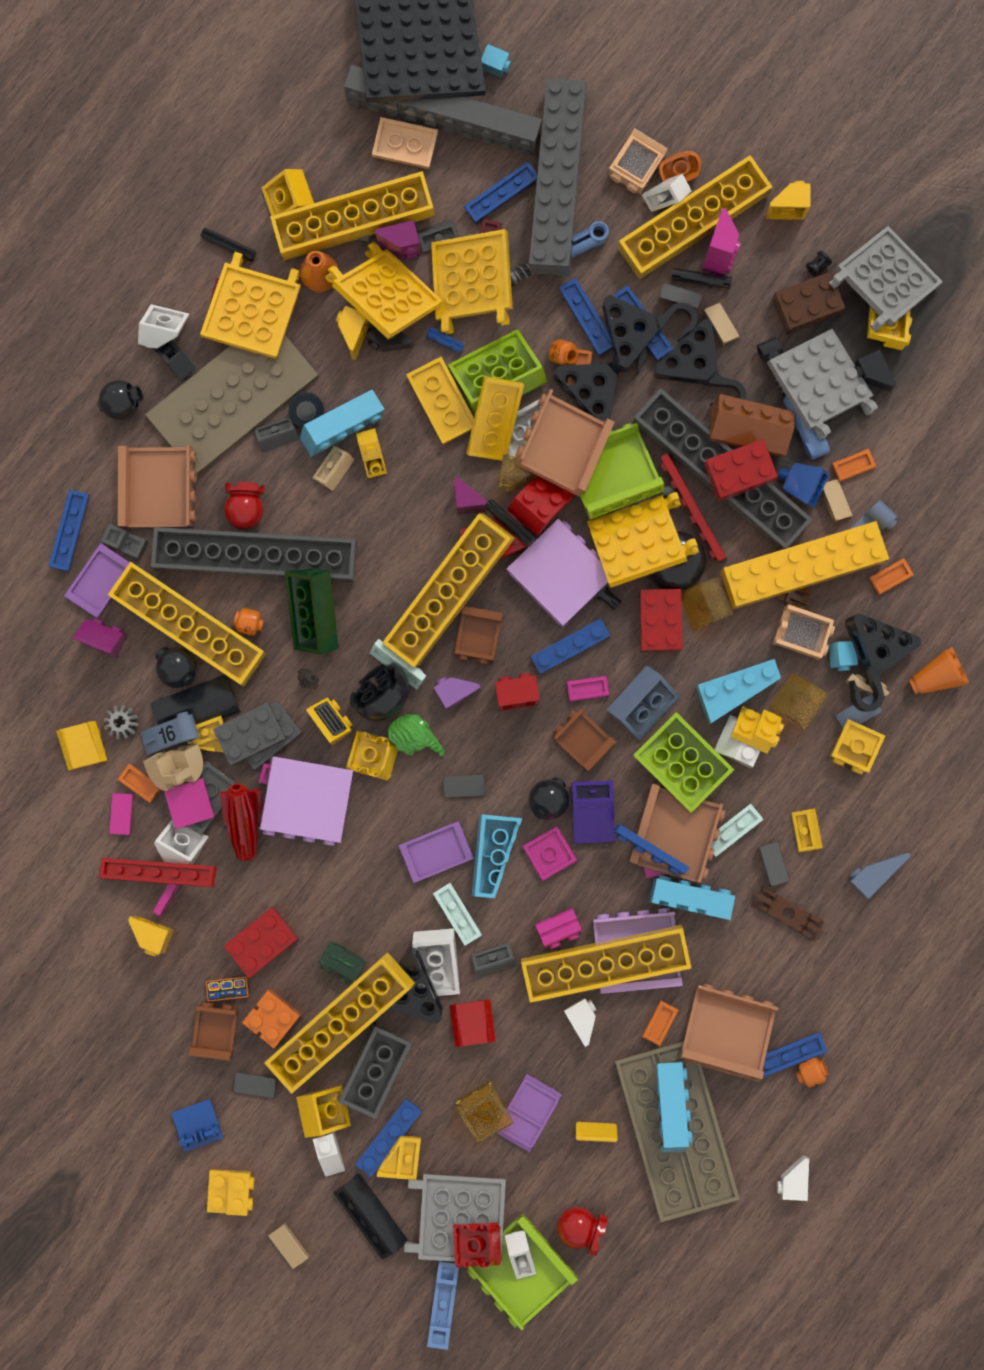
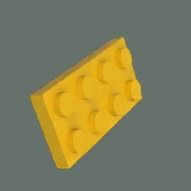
(441, 400)
(495, 418)

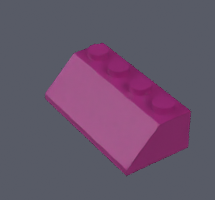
(722, 246)

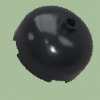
(685, 574)
(385, 699)

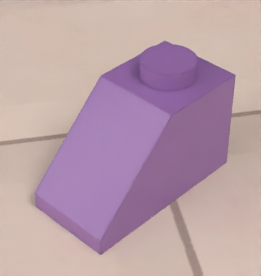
(454, 690)

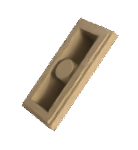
(722, 325)
(333, 468)
(836, 501)
(289, 1246)

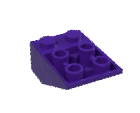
(593, 811)

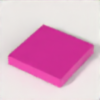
(189, 803)
(549, 853)

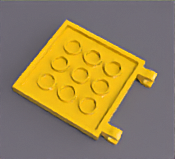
(472, 277)
(385, 291)
(251, 309)
(639, 540)

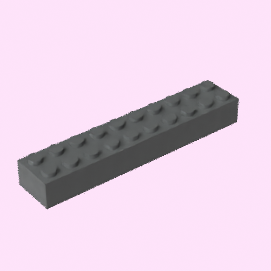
(455, 115)
(558, 177)
(690, 446)
(251, 553)

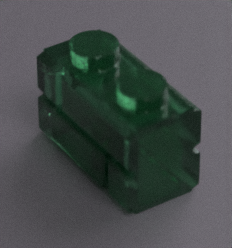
(341, 962)

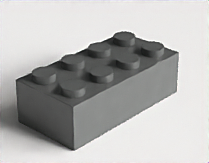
(374, 1070)

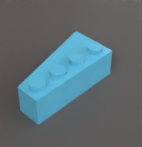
(341, 423)
(731, 690)
(492, 853)
(691, 898)
(673, 1107)

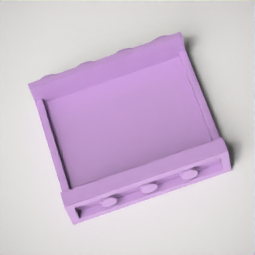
(559, 572)
(306, 800)
(625, 925)

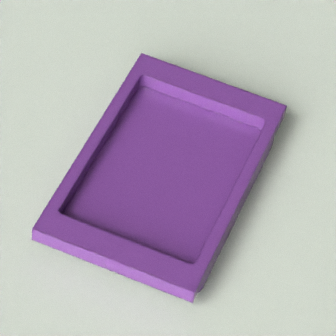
(96, 580)
(436, 852)
(530, 1112)

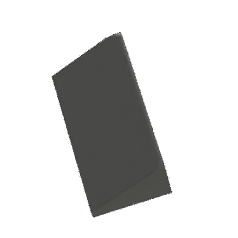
(437, 232)
(680, 295)
(276, 434)
(464, 786)
(773, 864)
(493, 960)
(255, 1084)

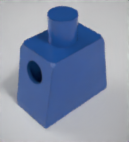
(804, 482)

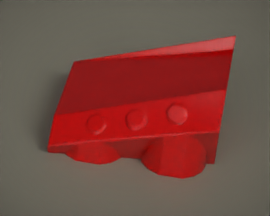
(472, 1023)
(477, 1245)

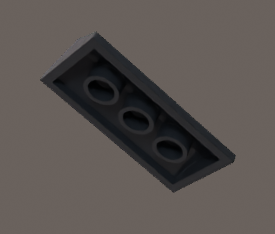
(203, 701)

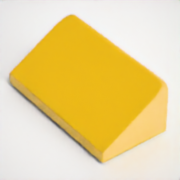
(807, 830)
(596, 1132)

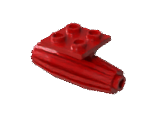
(241, 813)

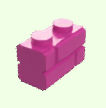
(558, 928)

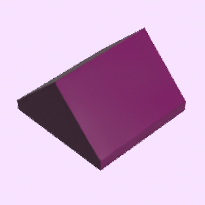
(467, 499)

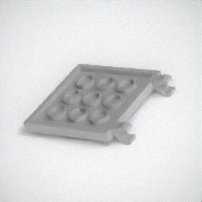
(887, 277)
(821, 381)
(454, 1201)

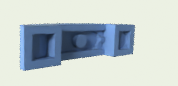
(443, 1305)

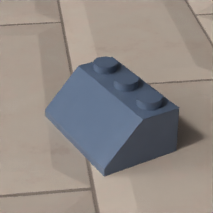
(643, 702)

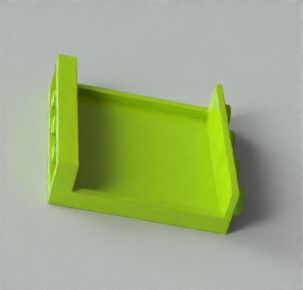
(622, 474)
(527, 1295)

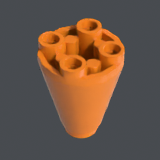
(314, 270)
(940, 674)

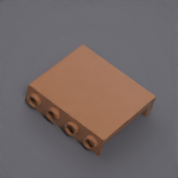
(563, 444)
(156, 487)
(679, 833)
(728, 1032)

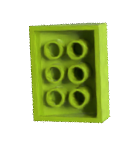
(503, 359)
(683, 762)

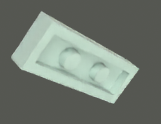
(387, 657)
(736, 828)
(457, 914)

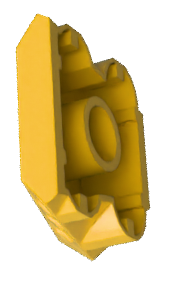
(82, 745)
(372, 755)

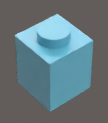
(495, 61)
(842, 655)

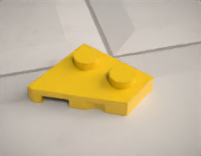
(207, 737)
(401, 1159)

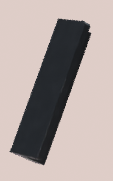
(370, 1216)

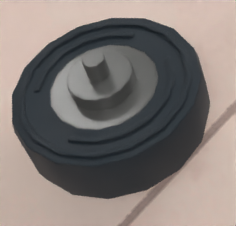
(305, 408)

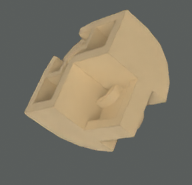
(175, 766)

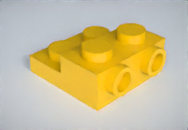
(893, 337)
(757, 729)
(857, 747)
(230, 1192)

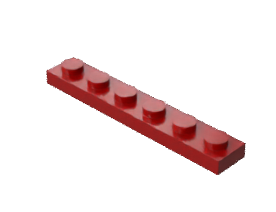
(688, 501)
(158, 872)

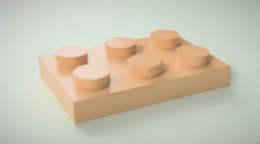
(405, 143)

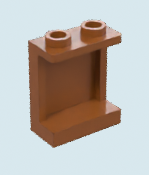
(478, 635)
(583, 739)
(214, 1031)

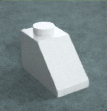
(667, 193)
(582, 1019)
(329, 1154)
(794, 1181)
(520, 1254)

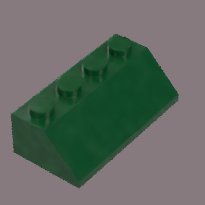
(312, 610)

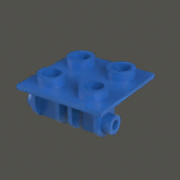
(197, 1125)

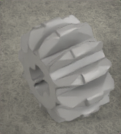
(118, 716)

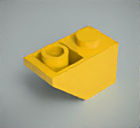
(371, 453)

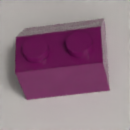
(400, 240)
(100, 637)

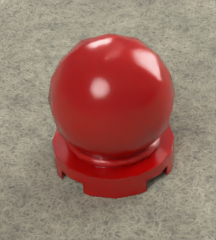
(244, 506)
(581, 1229)

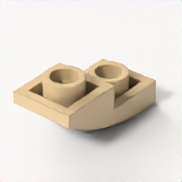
(862, 686)

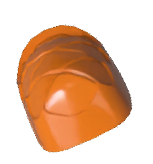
(683, 163)

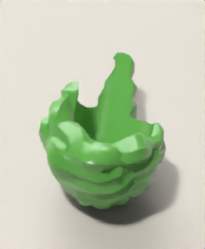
(412, 734)

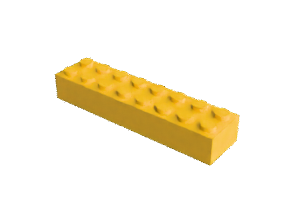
(352, 215)
(694, 217)
(804, 565)
(448, 590)
(187, 624)
(606, 963)
(339, 1022)

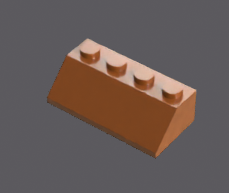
(745, 422)

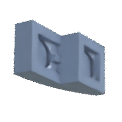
(856, 715)

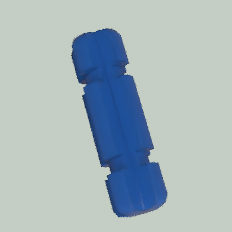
(445, 340)

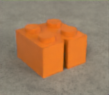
(272, 1018)

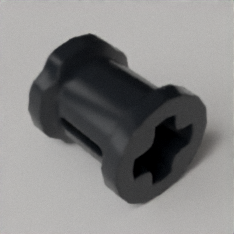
(818, 263)

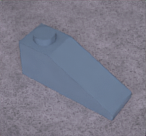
(873, 876)

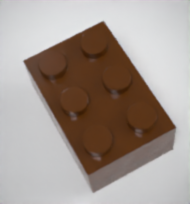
(808, 303)

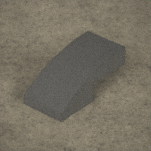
(124, 541)

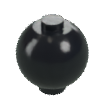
(119, 399)
(175, 667)
(548, 799)

